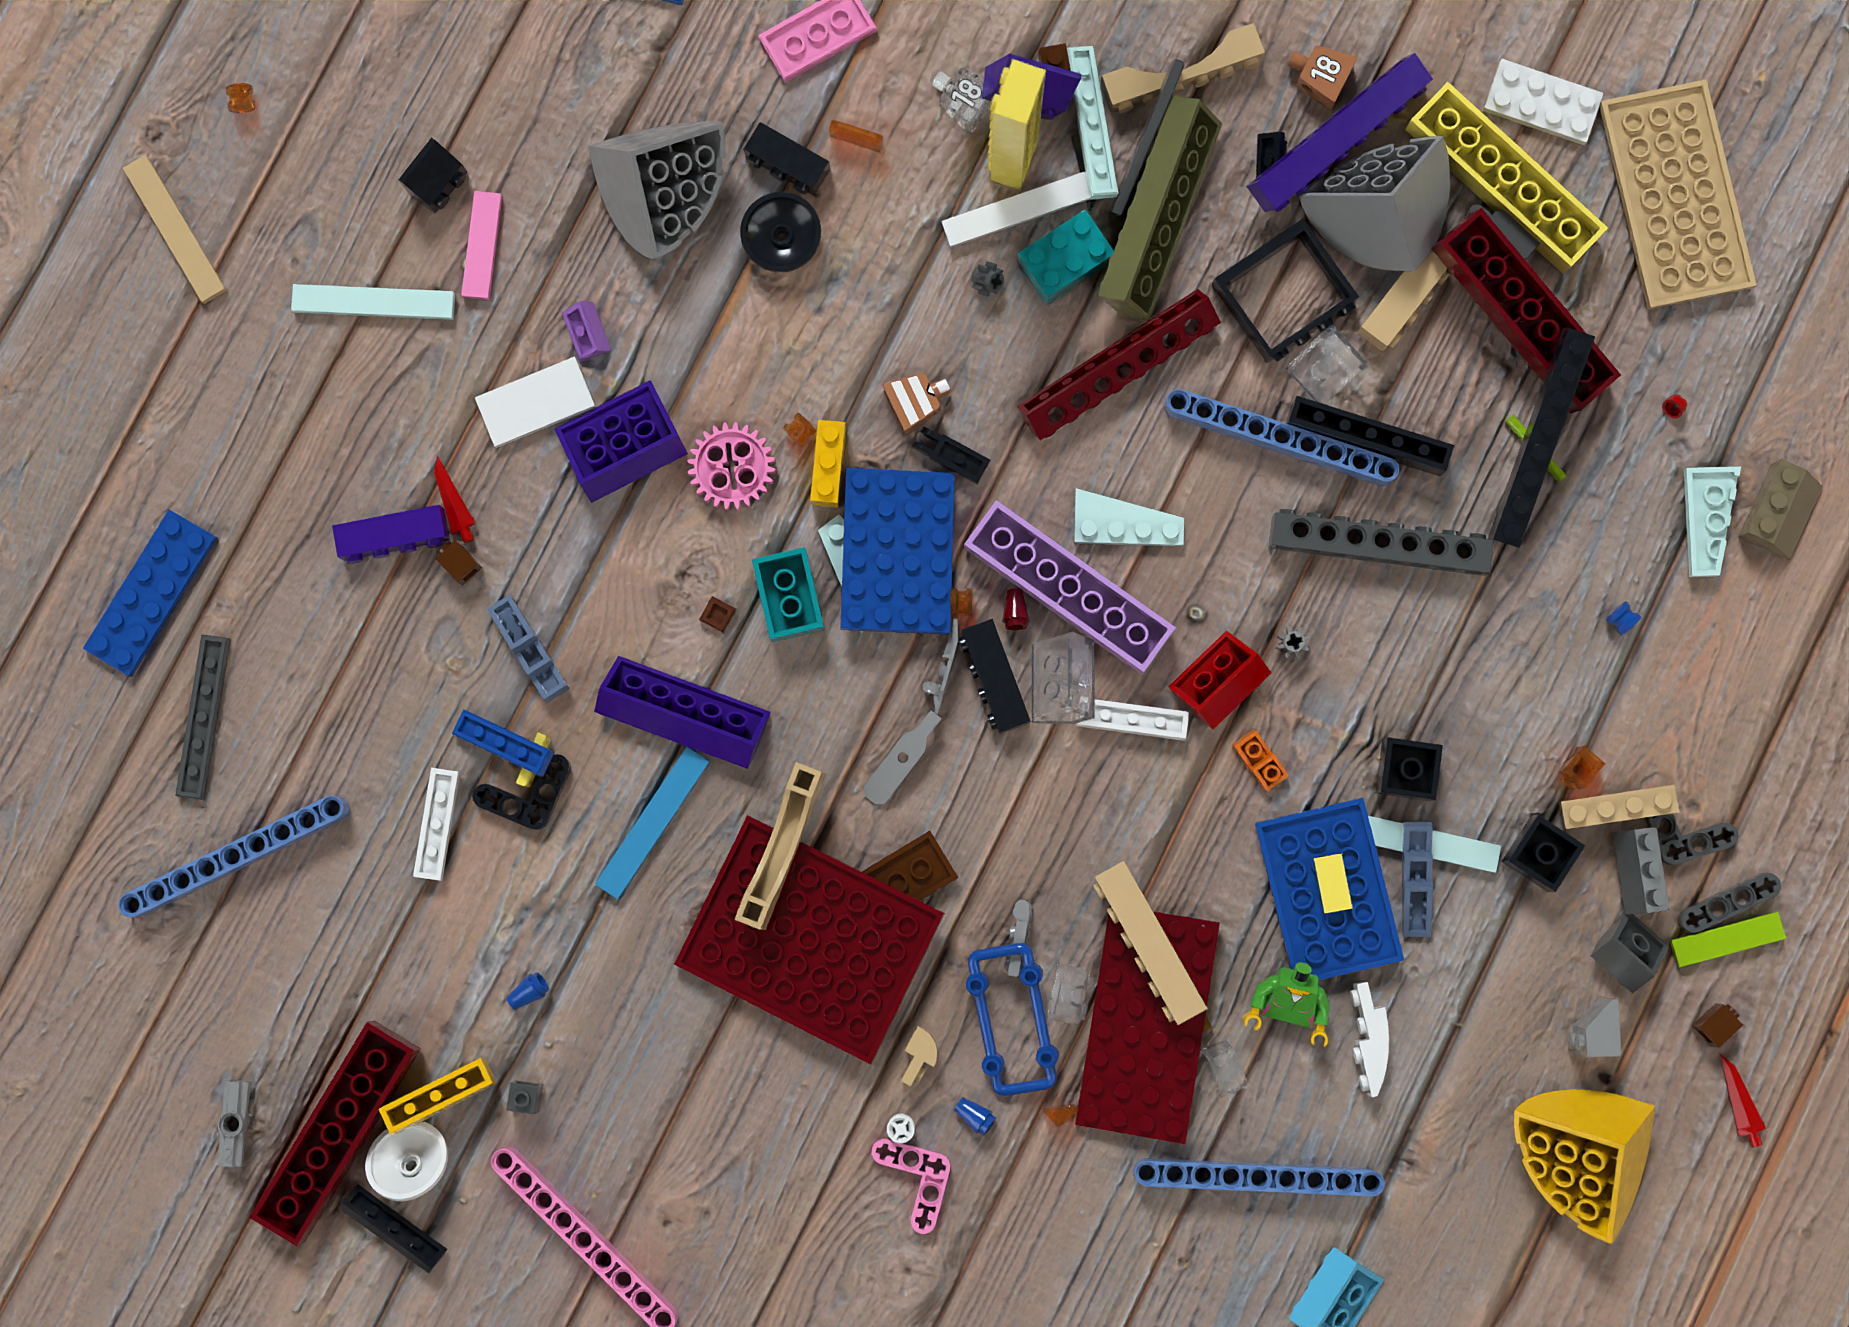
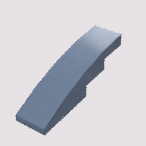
(528, 648)
(1417, 879)

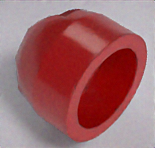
(1668, 407)

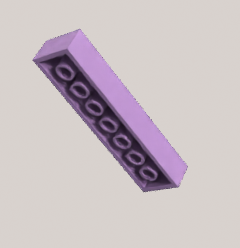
(1069, 587)

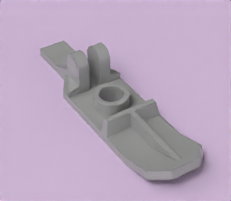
(949, 654)
(892, 770)

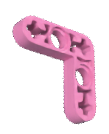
(928, 1177)

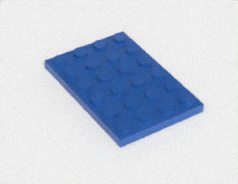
(897, 551)
(1340, 939)

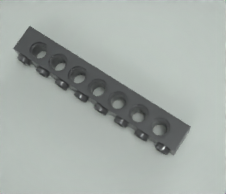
(1478, 547)

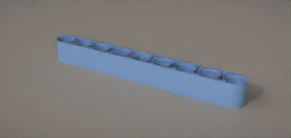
(1294, 436)
(221, 857)
(1271, 1181)

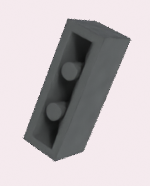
(1640, 871)

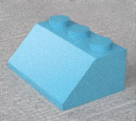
(1336, 1293)

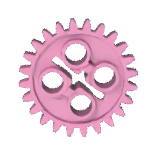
(754, 462)

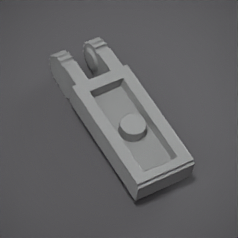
(1019, 934)

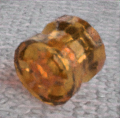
(240, 98)
(799, 429)
(961, 601)

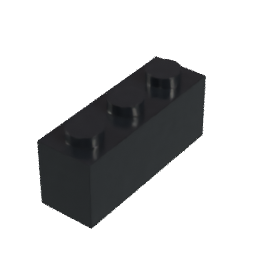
(786, 159)

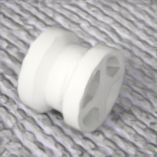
(899, 1131)

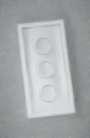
(535, 402)

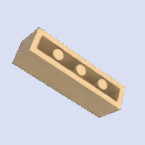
(1401, 302)
(1619, 807)

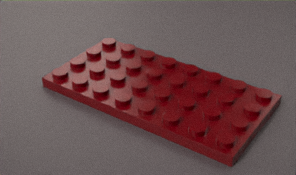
(1136, 1061)

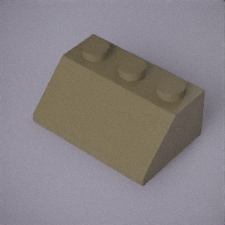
(1781, 508)

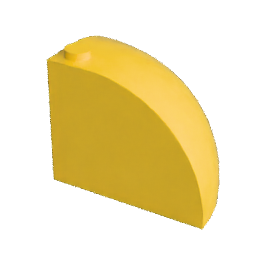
(1586, 1154)

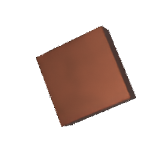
(717, 614)

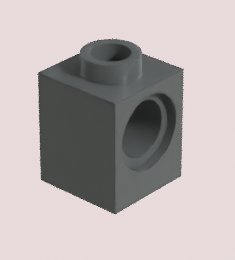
(524, 1097)

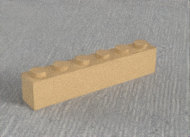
(1150, 943)

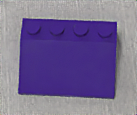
(620, 441)

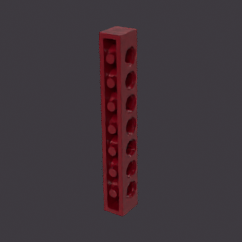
(1105, 364)

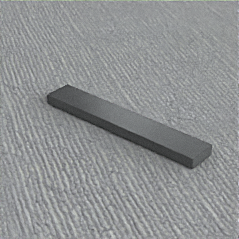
(1147, 137)
(203, 717)

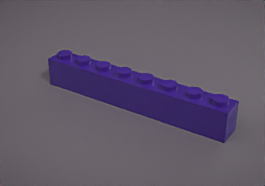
(1339, 133)

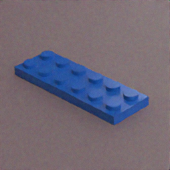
(150, 593)

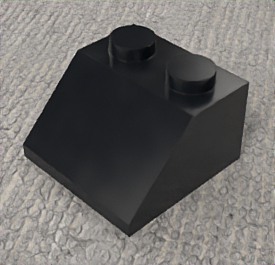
(433, 176)

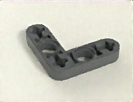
(1674, 839)

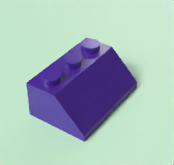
(1058, 84)

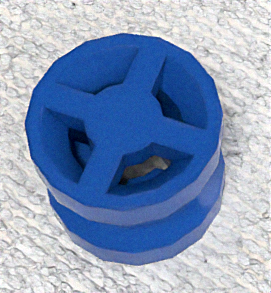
(1623, 618)

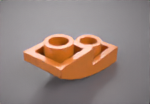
(1260, 760)

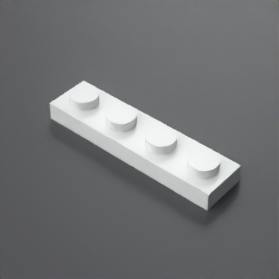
(1138, 720)
(436, 824)

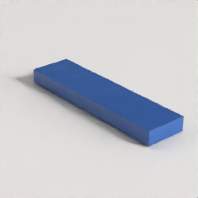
(503, 743)

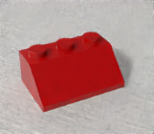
(1220, 679)

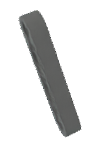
(1729, 903)

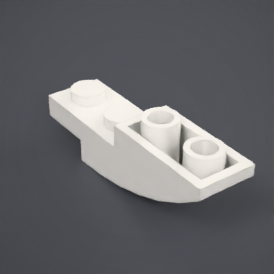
(1374, 1048)

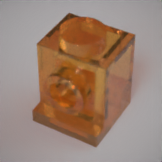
(1589, 765)

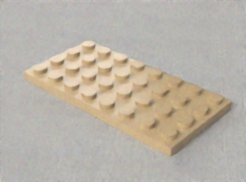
(1677, 194)

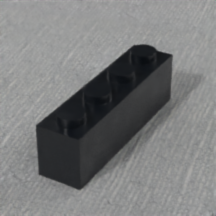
(995, 676)

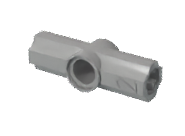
(232, 1141)

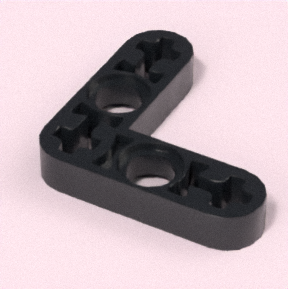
(524, 806)

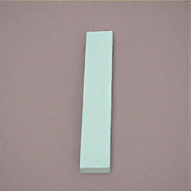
(1092, 125)
(373, 301)
(1444, 846)

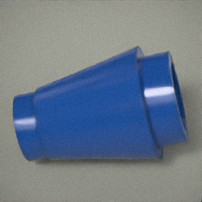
(528, 991)
(976, 1116)

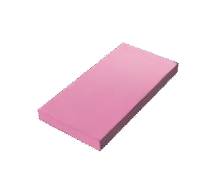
(816, 35)

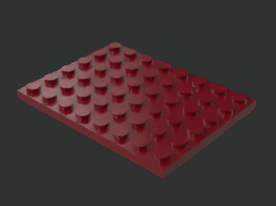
(832, 950)

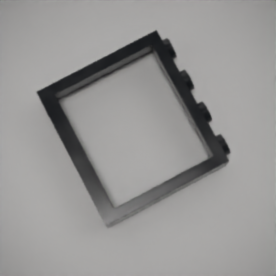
(1301, 231)

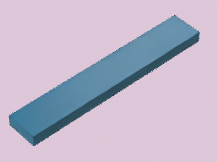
(652, 823)

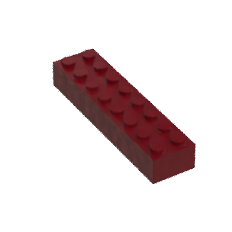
(1517, 300)
(334, 1133)

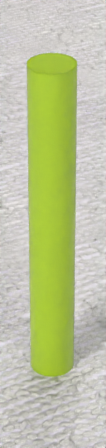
(1520, 431)

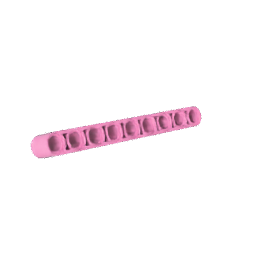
(570, 1234)

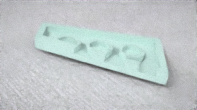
(1708, 511)

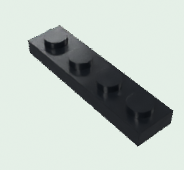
(393, 1228)

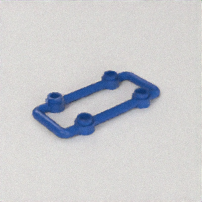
(994, 1062)

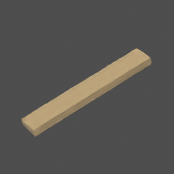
(174, 229)

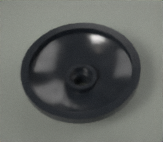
(776, 215)

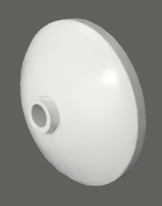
(394, 1155)

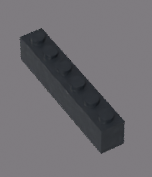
(1375, 436)

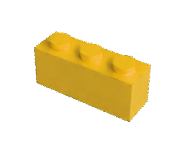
(828, 463)

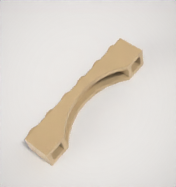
(1131, 87)
(787, 833)

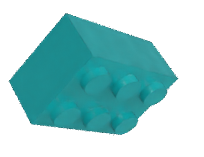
(1065, 257)
(788, 594)

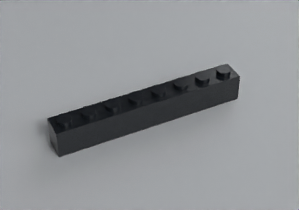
(1541, 436)

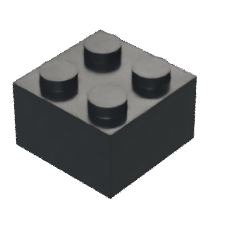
(1409, 769)
(1543, 853)

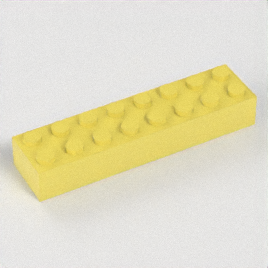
(1015, 123)
(1508, 177)

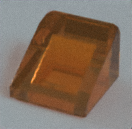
(1060, 1113)

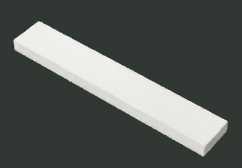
(1016, 209)

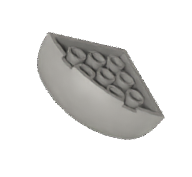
(660, 182)
(1384, 204)

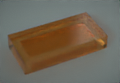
(856, 136)

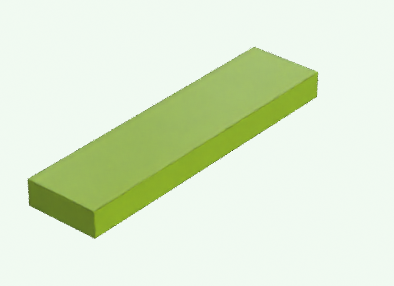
(1727, 939)

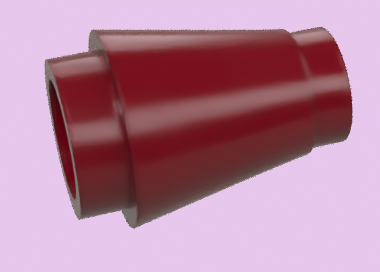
(1015, 611)

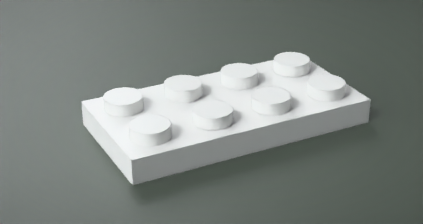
(1542, 102)

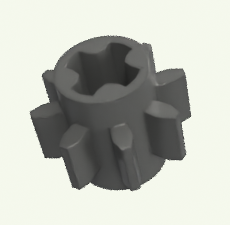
(987, 278)

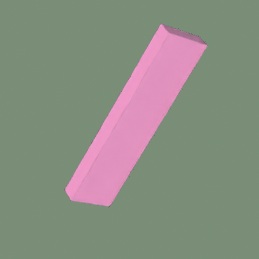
(481, 245)

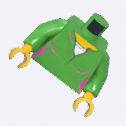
(1292, 998)

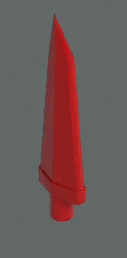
(456, 510)
(1745, 1112)

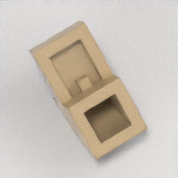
(923, 1049)

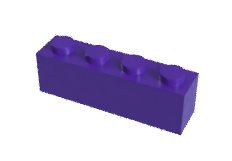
(391, 533)

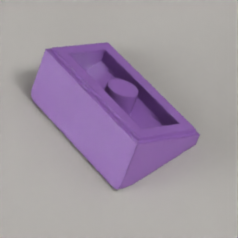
(586, 330)

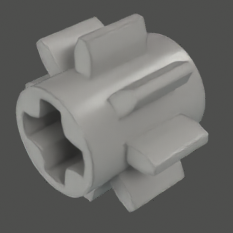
(1296, 635)

